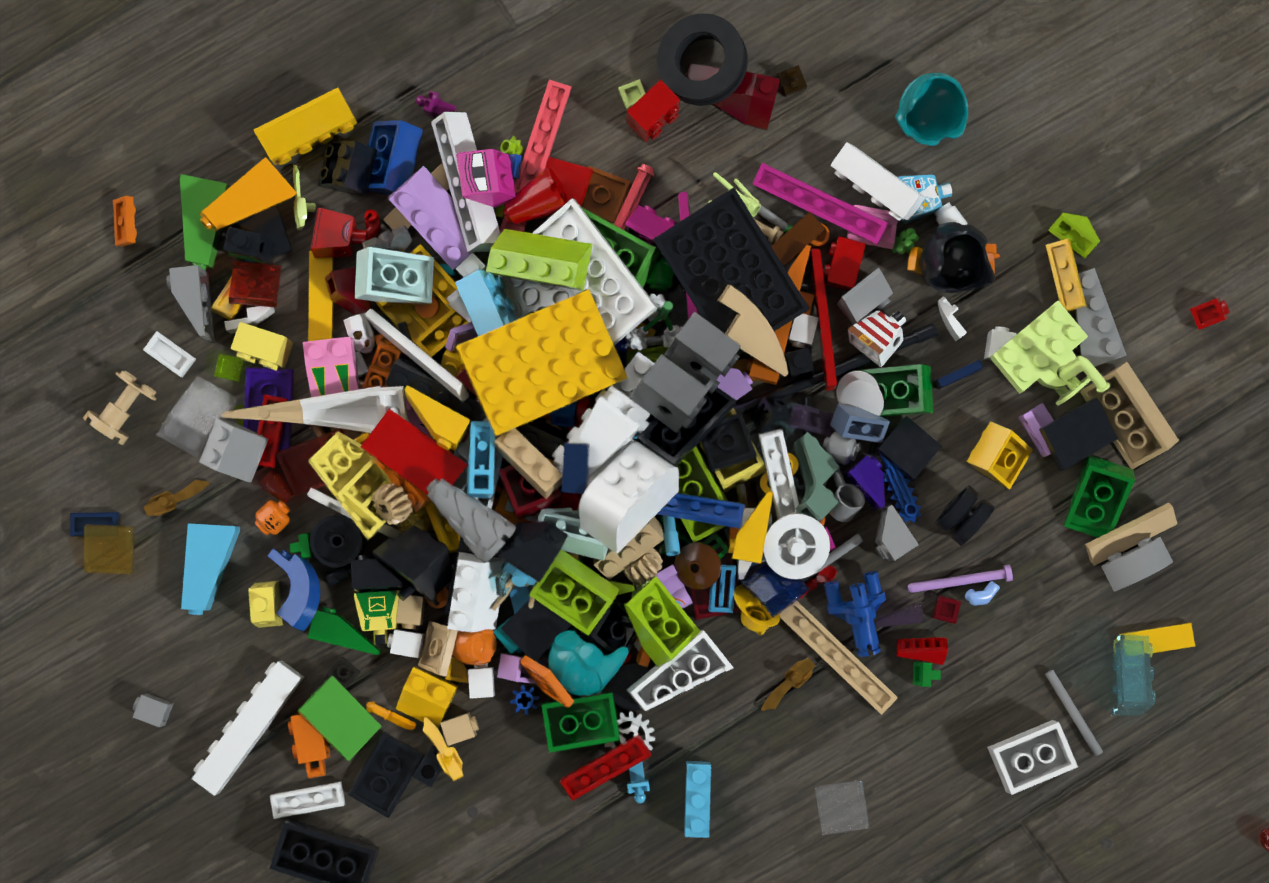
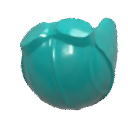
(933, 109)
(581, 665)

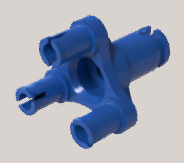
(859, 611)

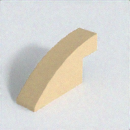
(753, 331)

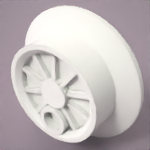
(796, 546)

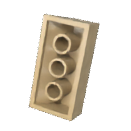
(1133, 416)

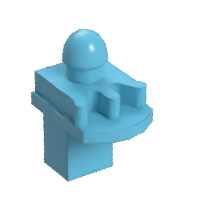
(638, 783)

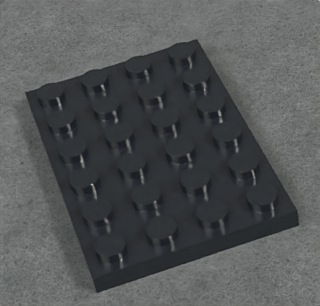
(727, 247)

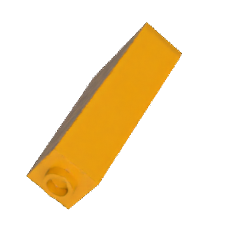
(251, 194)

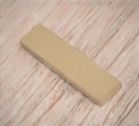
(1131, 533)

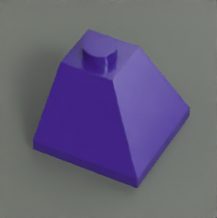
(869, 479)

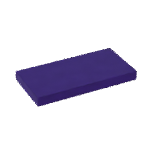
(272, 383)

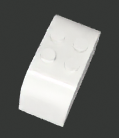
(627, 496)

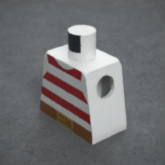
(878, 335)

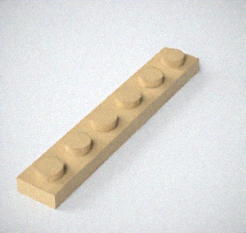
(838, 657)

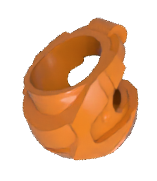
(475, 647)

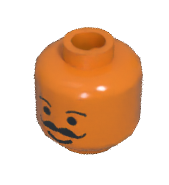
(272, 517)

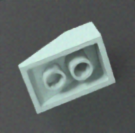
(393, 276)

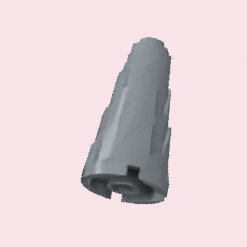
(478, 525)

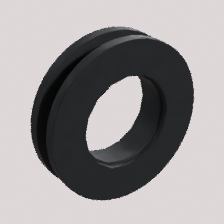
(686, 33)

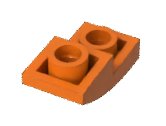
(381, 365)

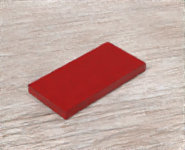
(411, 453)

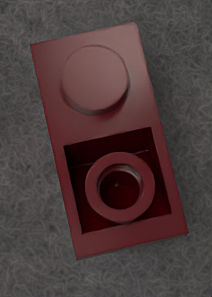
(342, 291)

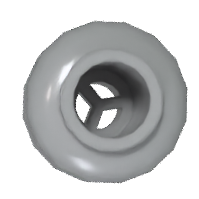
(841, 448)

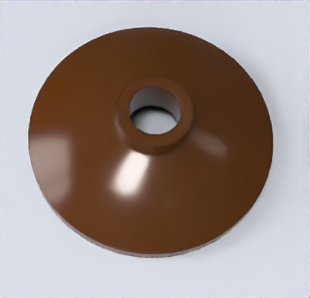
(707, 561)

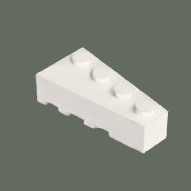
(692, 666)

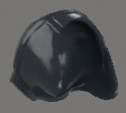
(956, 259)

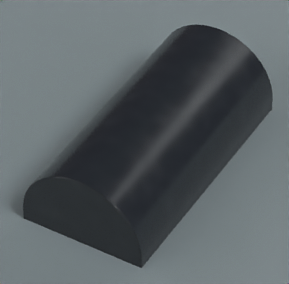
(676, 446)

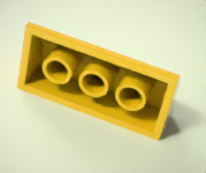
(306, 127)

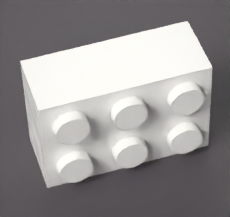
(1032, 757)

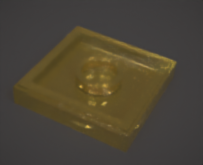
(109, 549)

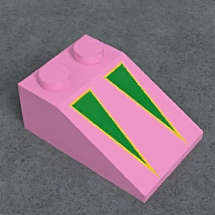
(331, 366)

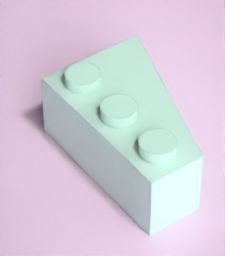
(577, 540)

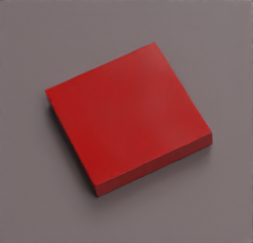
(572, 177)

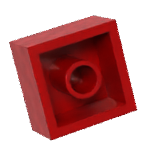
(653, 111)

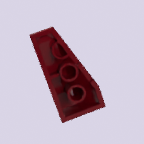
(750, 102)

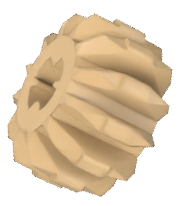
(392, 503)
(644, 567)

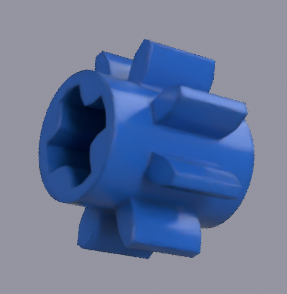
(529, 694)

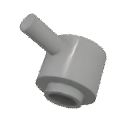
(849, 499)

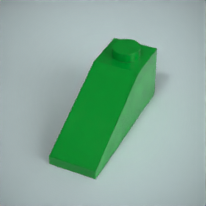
(336, 630)

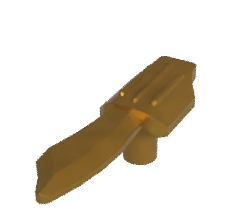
(167, 501)
(795, 677)

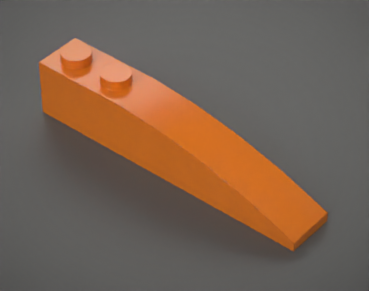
(757, 369)

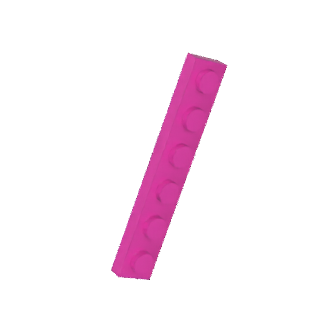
(820, 203)

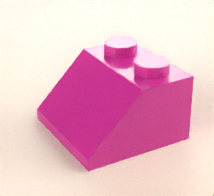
(647, 225)

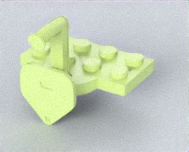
(1045, 355)

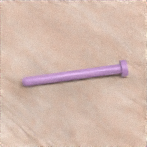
(1003, 573)

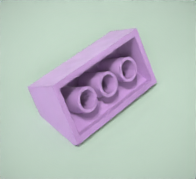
(432, 215)

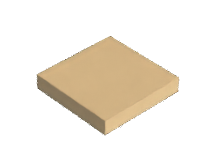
(437, 648)

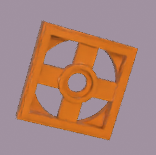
(546, 681)

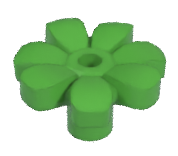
(905, 241)

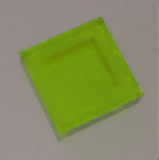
(228, 367)

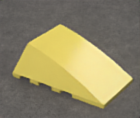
(352, 479)

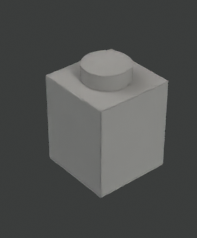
(152, 709)

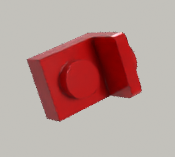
(1210, 313)

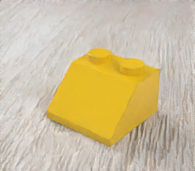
(1000, 455)
(426, 696)

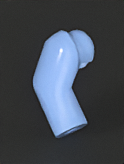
(982, 597)

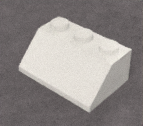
(474, 594)

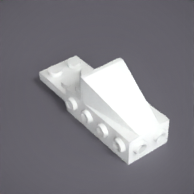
(611, 422)

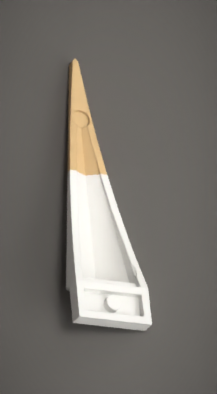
(345, 410)

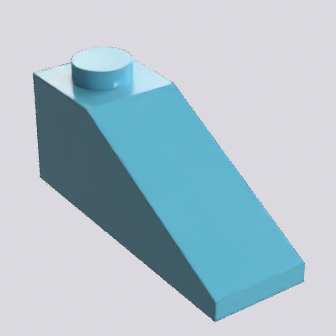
(481, 460)

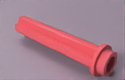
(635, 194)

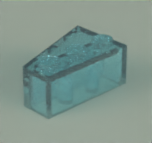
(1133, 675)

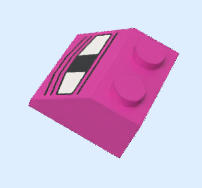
(486, 176)

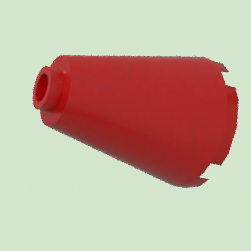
(536, 199)

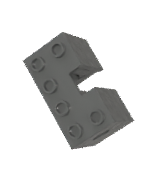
(686, 372)

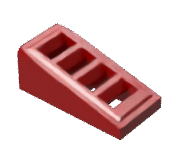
(923, 649)

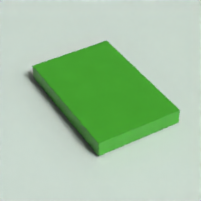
(339, 718)

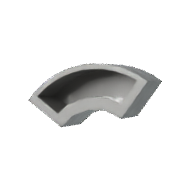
(1137, 563)

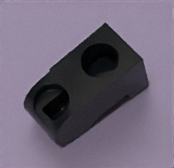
(429, 768)

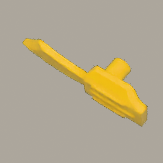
(447, 756)

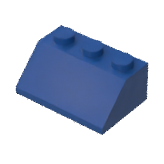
(396, 154)

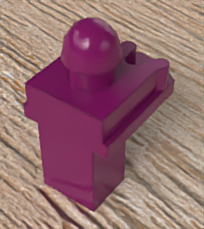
(434, 105)

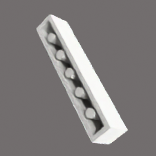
(475, 219)
(248, 727)

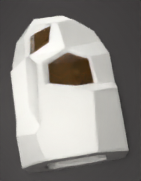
(362, 332)

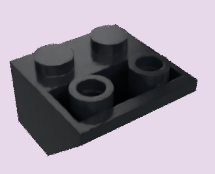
(347, 167)

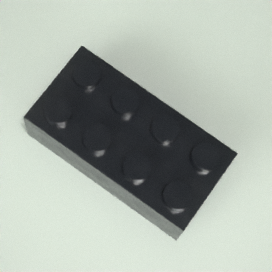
(322, 855)

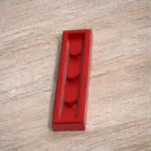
(605, 767)

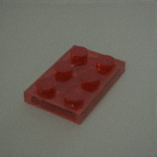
(296, 466)

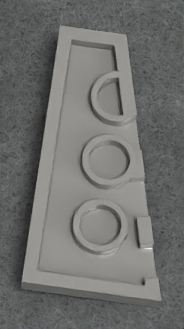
(1097, 322)

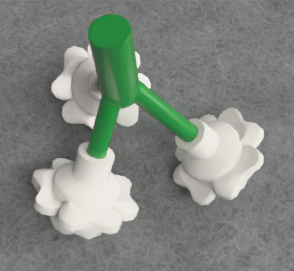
(636, 337)

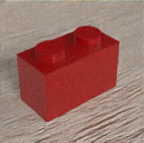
(844, 263)

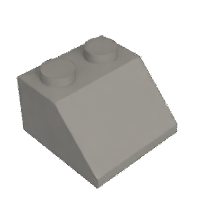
(865, 297)
(233, 450)
(893, 535)

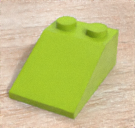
(660, 622)

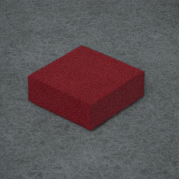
(946, 609)

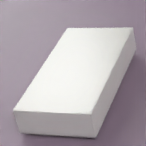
(169, 354)

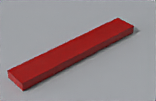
(823, 319)

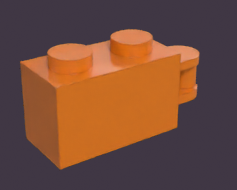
(308, 745)

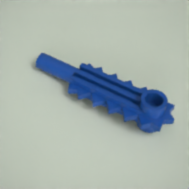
(901, 492)

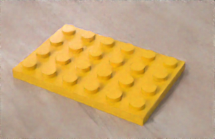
(541, 362)

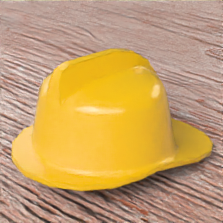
(753, 614)

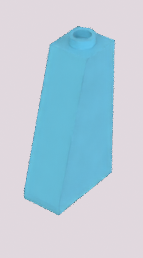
(205, 563)

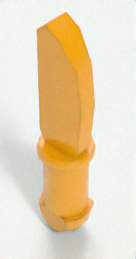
(390, 716)

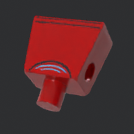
(335, 234)

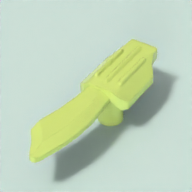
(300, 205)

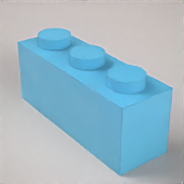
(697, 799)

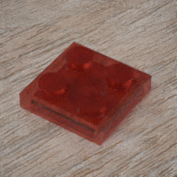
(255, 284)

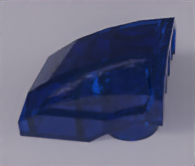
(774, 590)

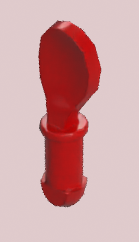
(824, 576)

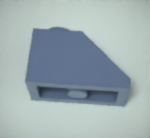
(859, 424)

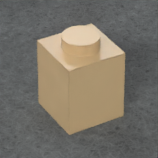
(411, 611)
(459, 728)

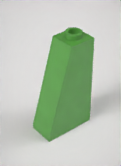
(199, 242)

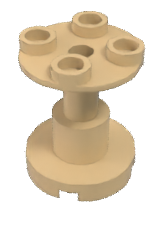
(116, 413)

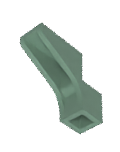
(816, 469)

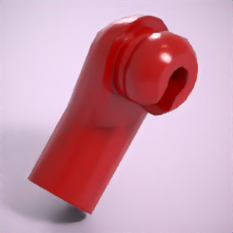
(372, 223)

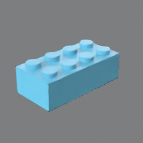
(486, 301)

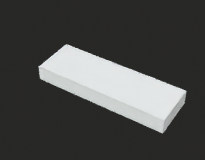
(307, 800)

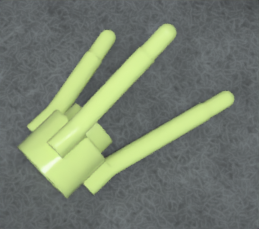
(751, 202)

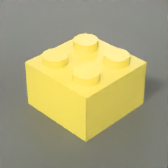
(261, 345)

